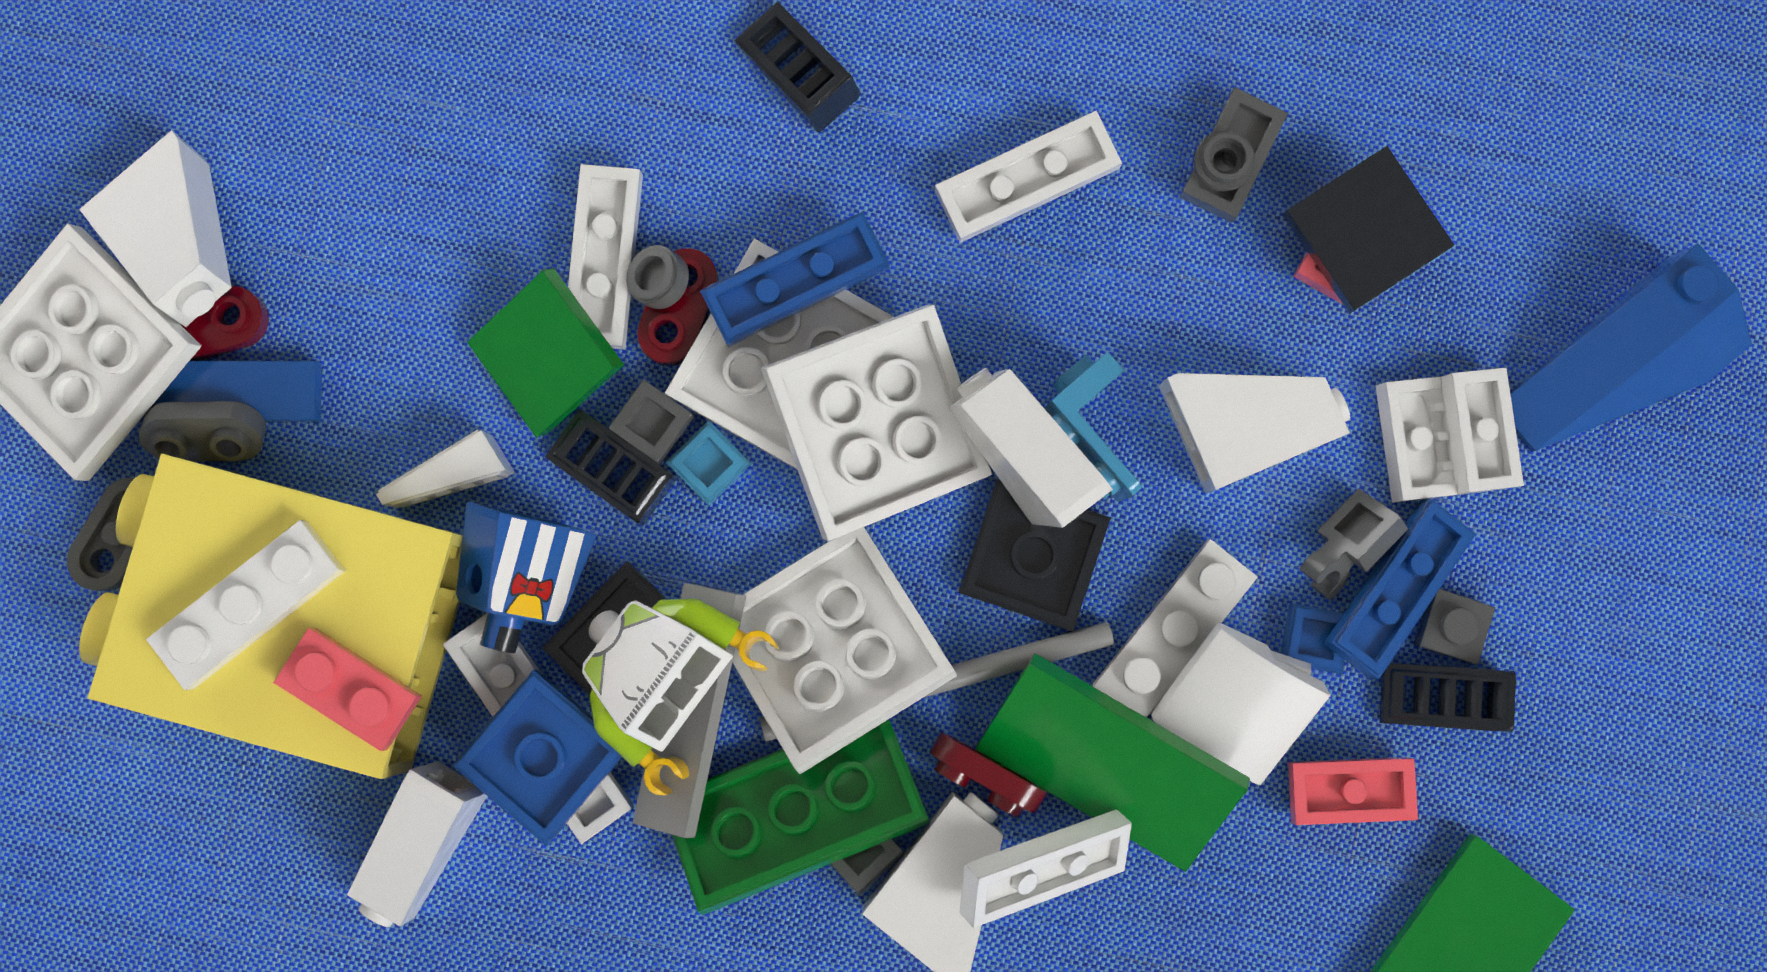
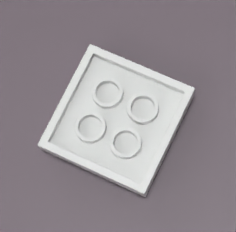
(84, 352)
(728, 381)
(875, 421)
(845, 651)

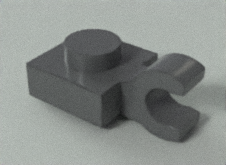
(1353, 535)

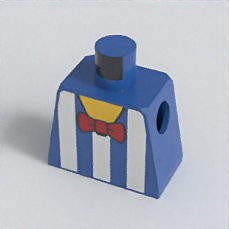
(518, 570)

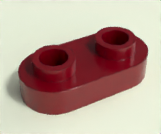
(687, 314)
(221, 338)
(962, 763)

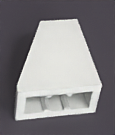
(166, 228)
(1251, 421)
(1027, 449)
(415, 843)
(924, 888)

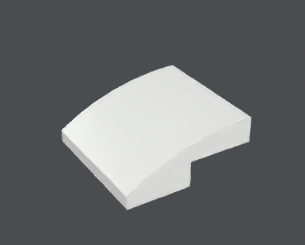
(1449, 435)
(1240, 703)

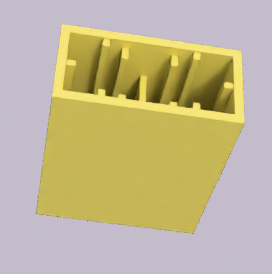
(201, 525)

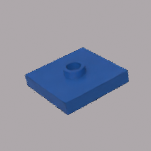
(538, 757)

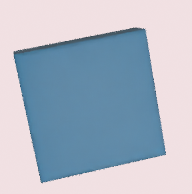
(708, 463)

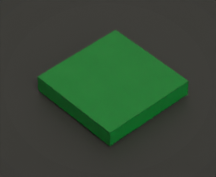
(545, 352)

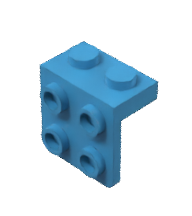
(1075, 390)

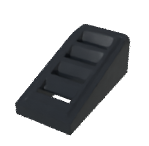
(820, 96)
(649, 495)
(1499, 699)

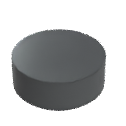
(657, 277)

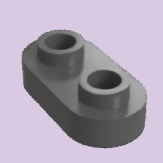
(203, 431)
(96, 537)

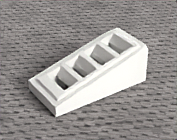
(459, 467)

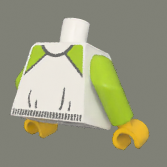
(654, 673)

